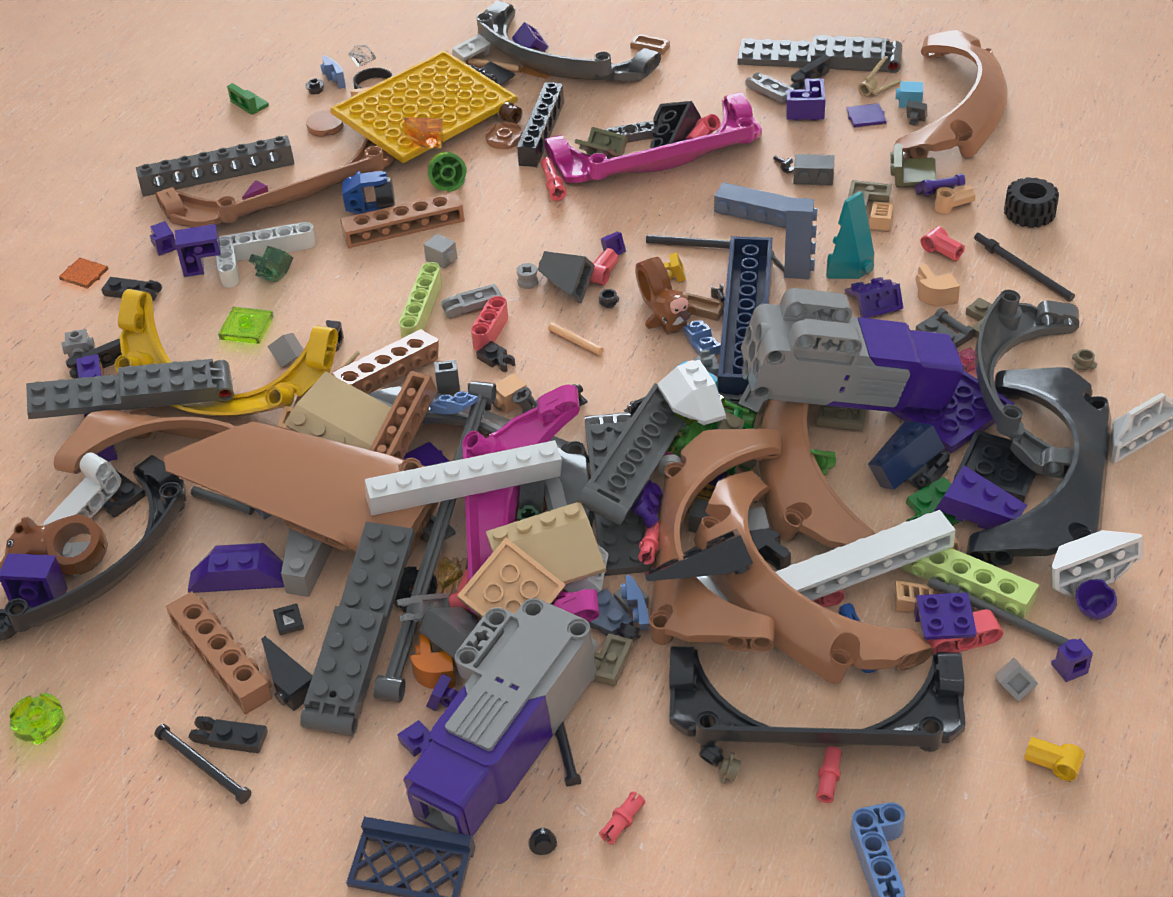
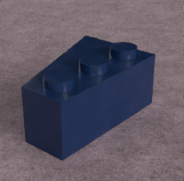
(905, 453)

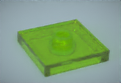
(246, 325)

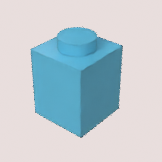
(909, 91)

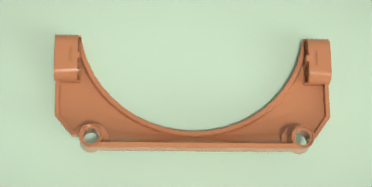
(109, 427)
(685, 605)

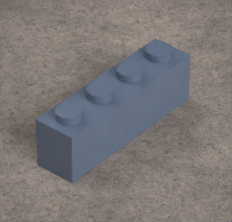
(751, 204)
(798, 238)

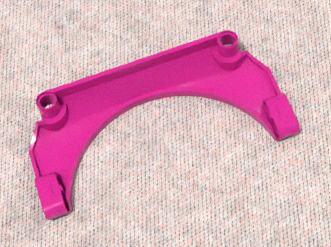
(736, 128)
(498, 507)

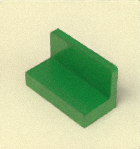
(246, 99)

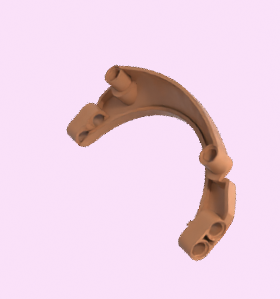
(978, 112)
(803, 628)

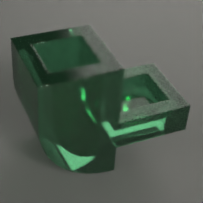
(272, 265)

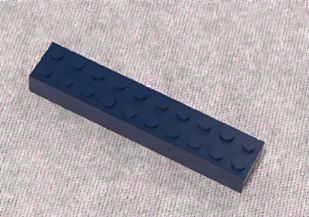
(745, 290)

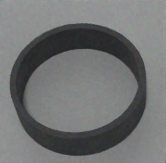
(370, 73)

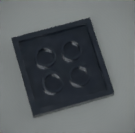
(995, 461)

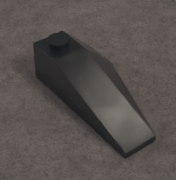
(673, 122)
(721, 556)

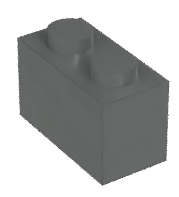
(813, 169)

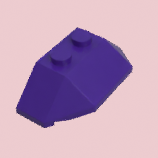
(237, 569)

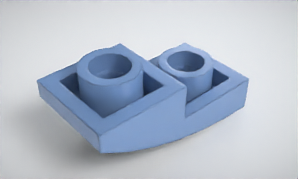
(333, 71)
(701, 337)
(453, 404)
(635, 598)

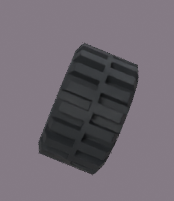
(1031, 202)

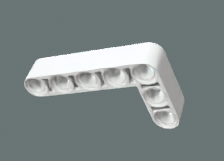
(241, 246)

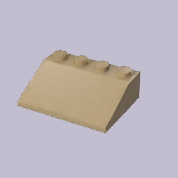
(338, 413)
(557, 541)

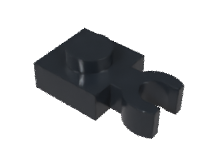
(493, 355)

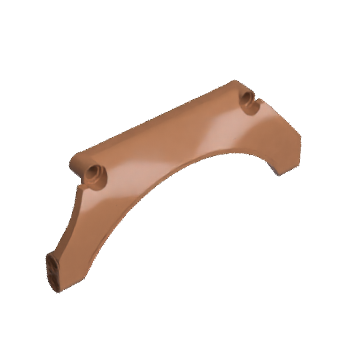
(198, 211)

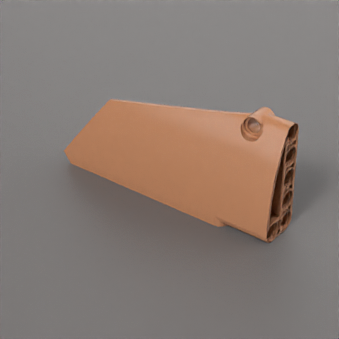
(298, 478)

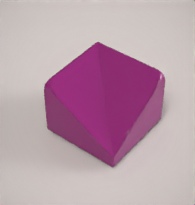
(255, 189)

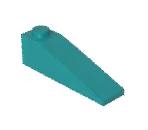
(853, 245)

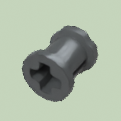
(526, 401)

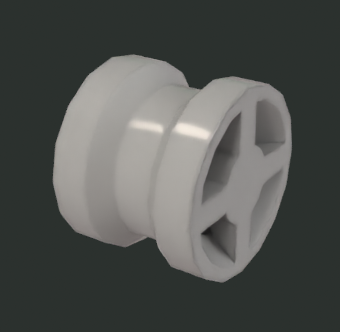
(527, 276)

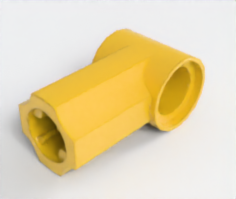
(1063, 759)

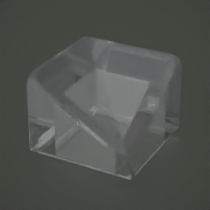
(361, 55)

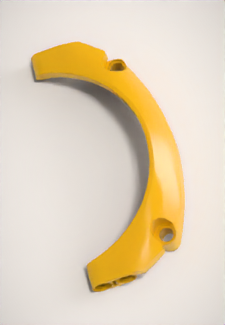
(143, 347)

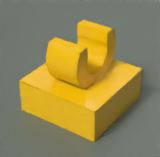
(676, 268)

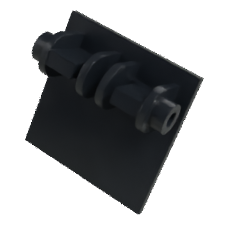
(495, 72)

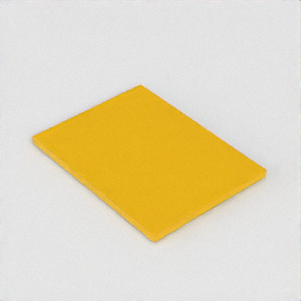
(431, 89)

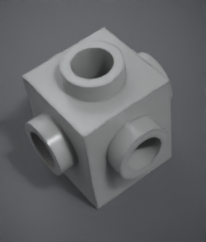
(77, 343)

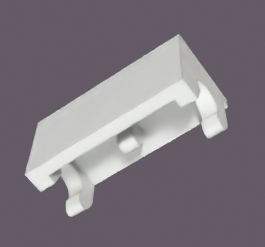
(471, 48)

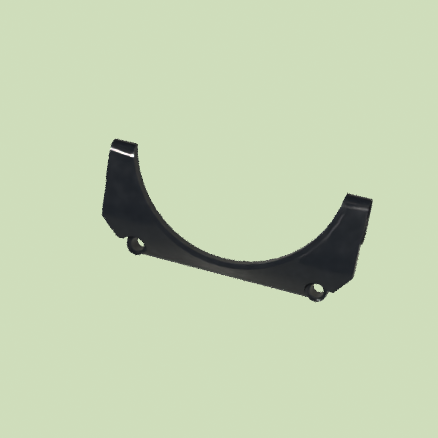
(1078, 501)
(926, 721)

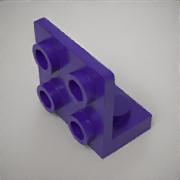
(877, 297)
(945, 616)

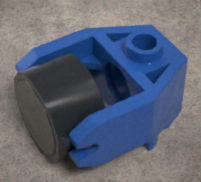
(354, 193)

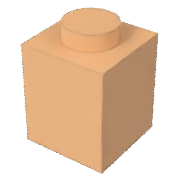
(505, 392)

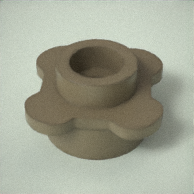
(1084, 359)
(729, 768)

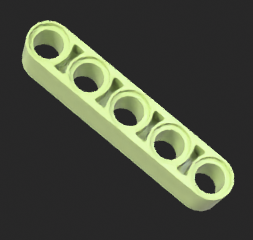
(421, 299)

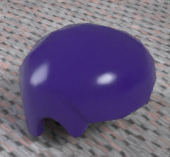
(1096, 599)

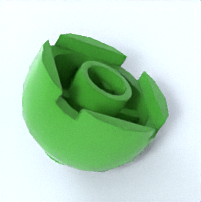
(446, 171)

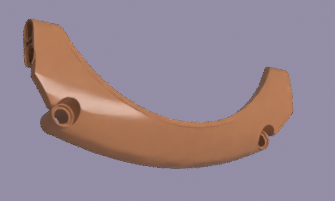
(798, 490)

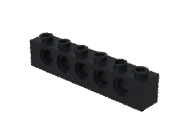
(540, 124)

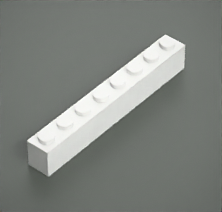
(462, 477)
(870, 556)

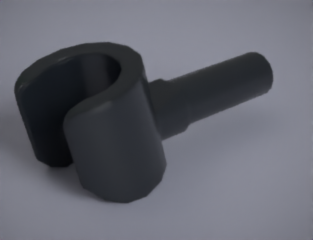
(785, 164)
(717, 293)

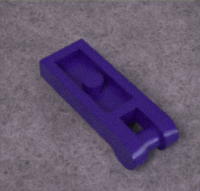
(648, 504)

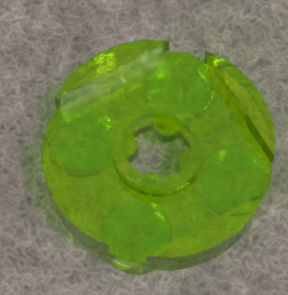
(39, 729)

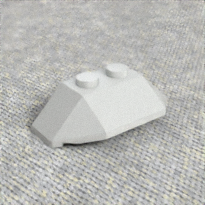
(692, 393)
(1140, 426)
(1096, 556)

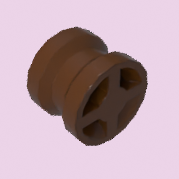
(510, 113)

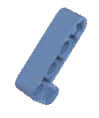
(875, 837)

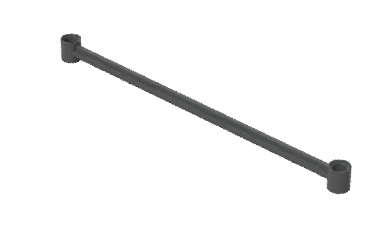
(392, 685)

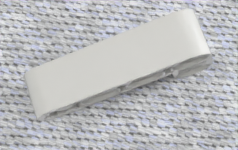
(92, 492)

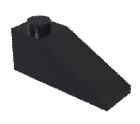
(288, 676)

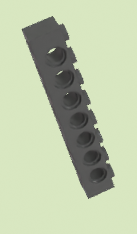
(225, 169)

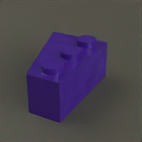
(979, 501)

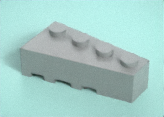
(303, 563)

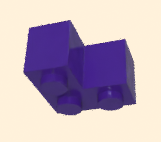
(806, 102)
(194, 245)

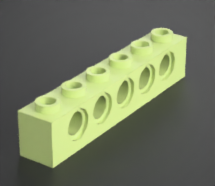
(978, 579)

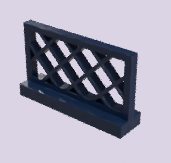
(413, 837)

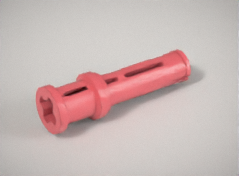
(548, 171)

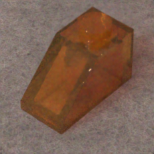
(424, 131)

